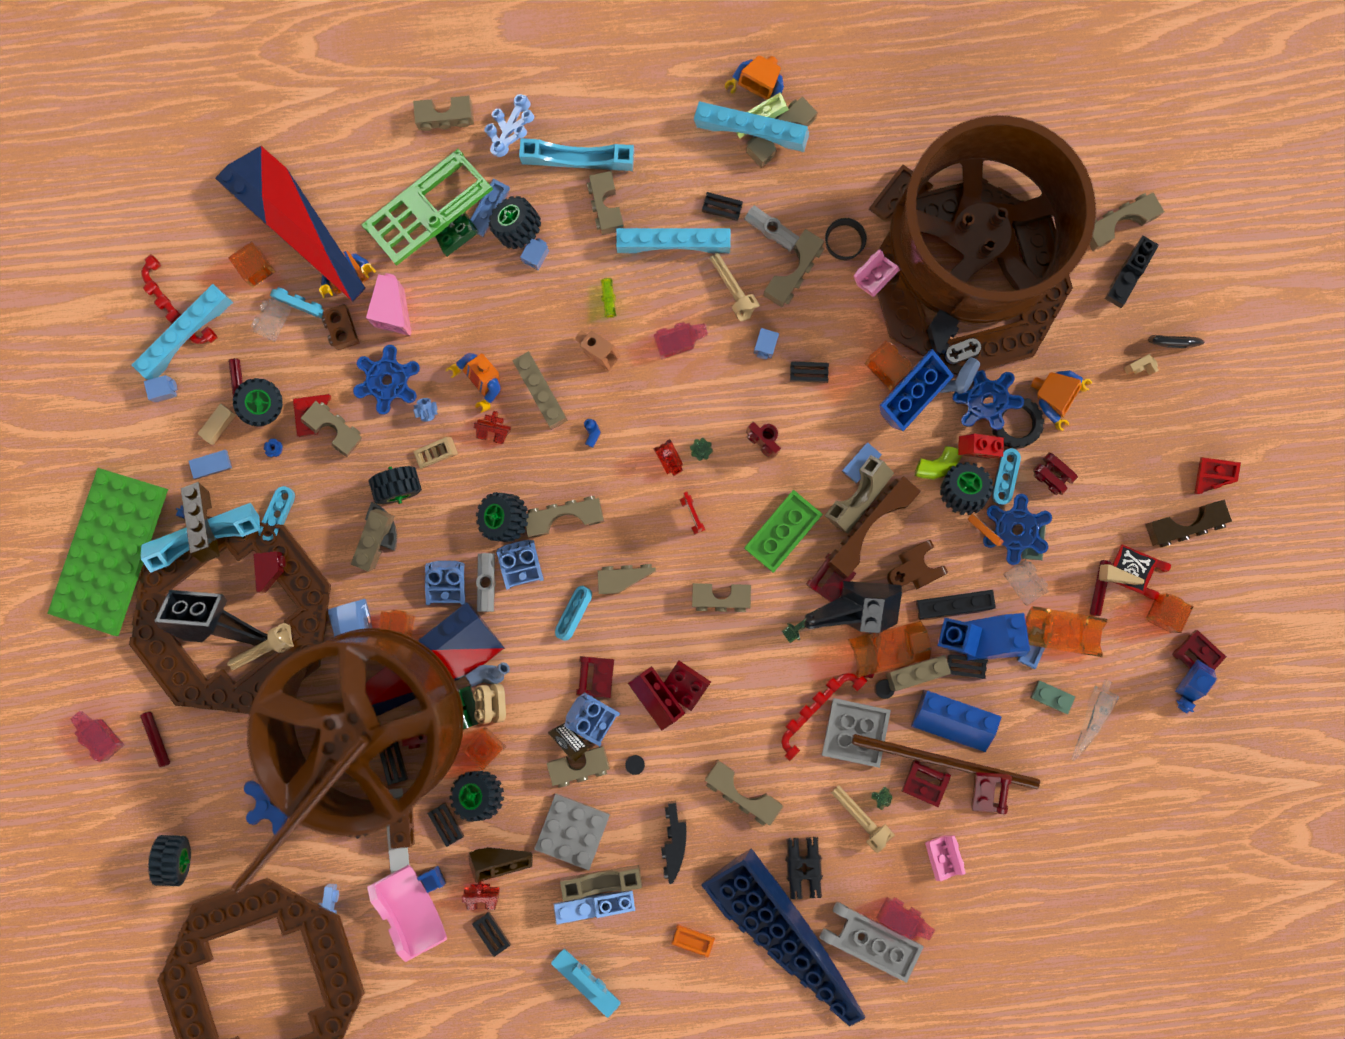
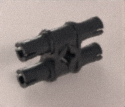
(812, 860)

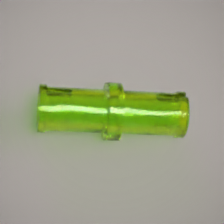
(608, 298)

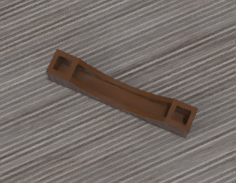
(848, 556)

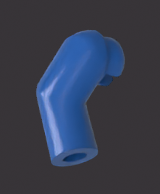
(593, 431)

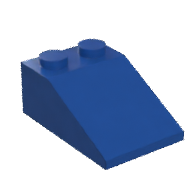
(1001, 637)

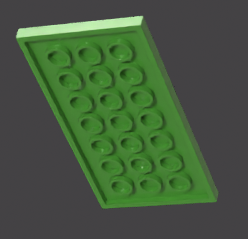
(107, 552)

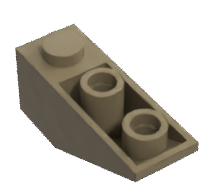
(616, 581)

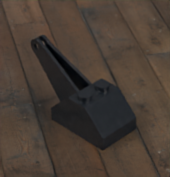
(861, 606)
(199, 615)

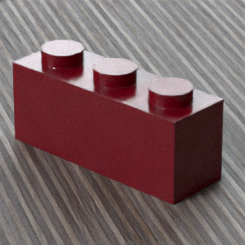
(656, 698)

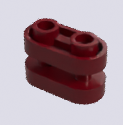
(1055, 484)

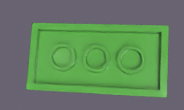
(783, 531)

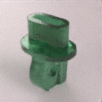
(792, 632)

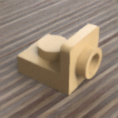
(1146, 362)

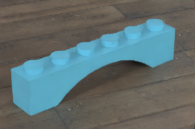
(781, 132)
(550, 154)
(699, 239)
(160, 353)
(166, 549)

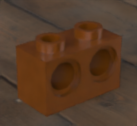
(345, 325)
(403, 832)

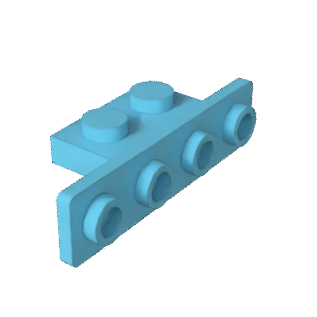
(586, 983)

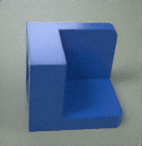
(432, 879)

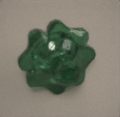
(701, 449)
(882, 798)

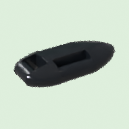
(1175, 341)

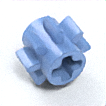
(425, 409)

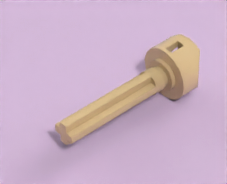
(743, 304)
(278, 639)
(878, 836)

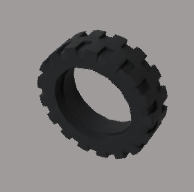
(1037, 427)

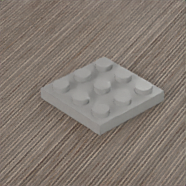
(854, 718)
(572, 831)

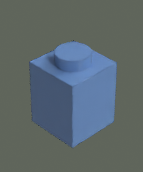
(535, 253)
(766, 344)
(160, 388)

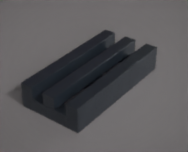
(722, 199)
(825, 372)
(983, 668)
(400, 761)
(438, 827)
(494, 952)

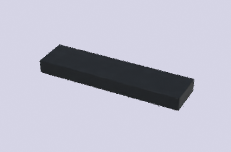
(955, 604)

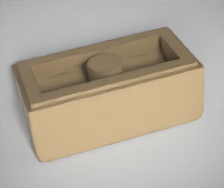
(216, 424)

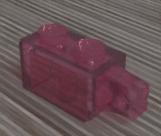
(678, 339)
(96, 737)
(904, 920)

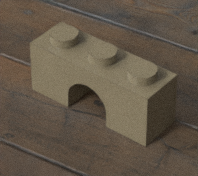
(459, 114)
(601, 187)
(319, 416)
(375, 529)
(739, 598)
(918, 673)
(562, 772)

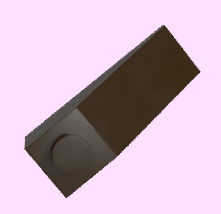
(495, 862)

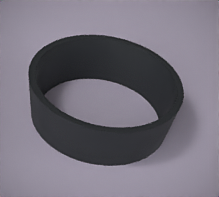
(847, 222)

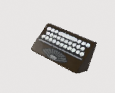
(568, 741)

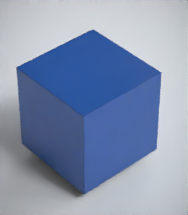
(960, 636)

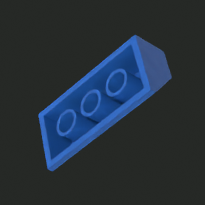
(915, 391)
(956, 721)

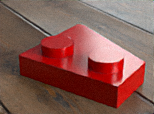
(301, 405)
(1215, 474)

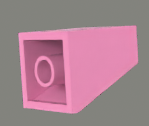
(389, 306)

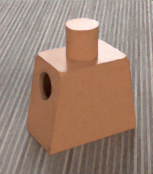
(598, 349)

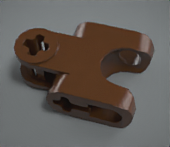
(914, 568)

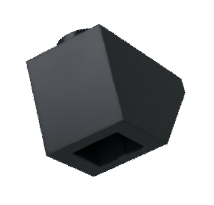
(940, 330)

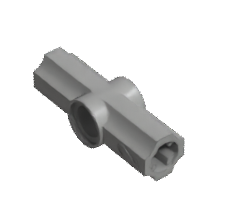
(761, 221)
(486, 596)

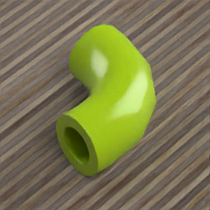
(939, 467)

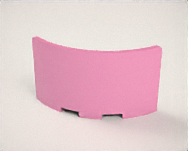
(409, 912)

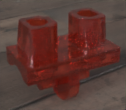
(483, 427)
(669, 458)
(481, 893)

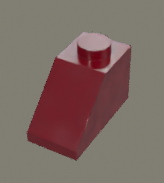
(268, 569)

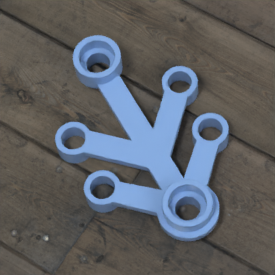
(500, 145)

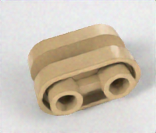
(489, 704)

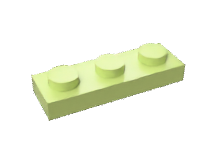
(770, 108)

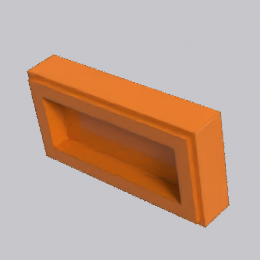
(985, 530)
(693, 940)

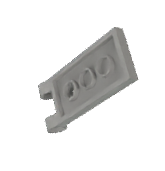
(879, 948)

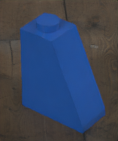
(1197, 681)

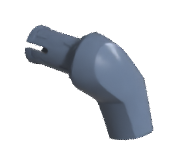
(964, 377)
(488, 674)

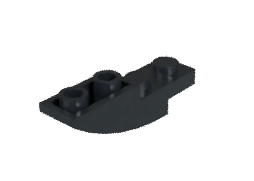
(1131, 271)
(674, 849)

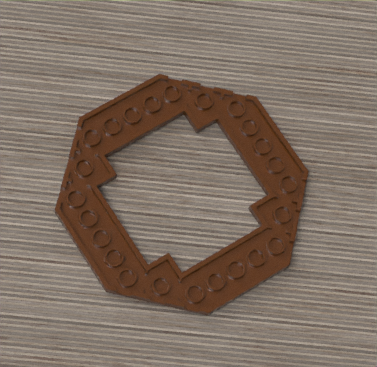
(1000, 344)
(172, 664)
(234, 911)

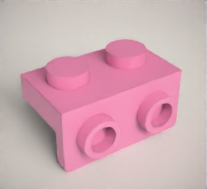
(875, 273)
(945, 857)

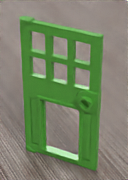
(426, 214)

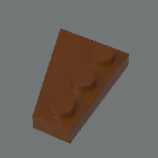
(887, 199)

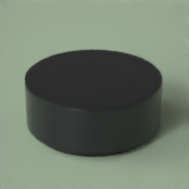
(883, 690)
(635, 764)

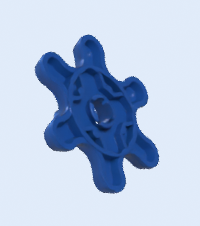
(377, 370)
(987, 388)
(1018, 516)
(264, 808)

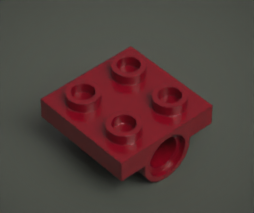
(768, 446)
(686, 685)

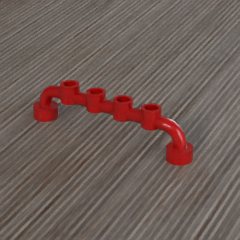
(163, 301)
(819, 699)

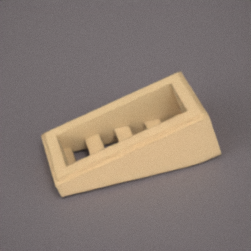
(450, 446)
(1113, 574)

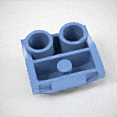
(519, 563)
(444, 582)
(350, 617)
(590, 718)

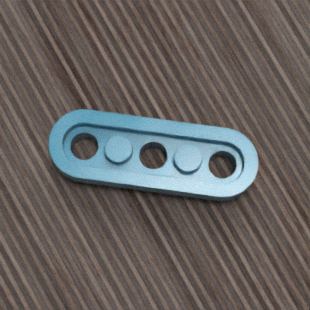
(297, 302)
(1011, 469)
(278, 504)
(573, 613)

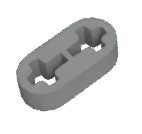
(960, 347)

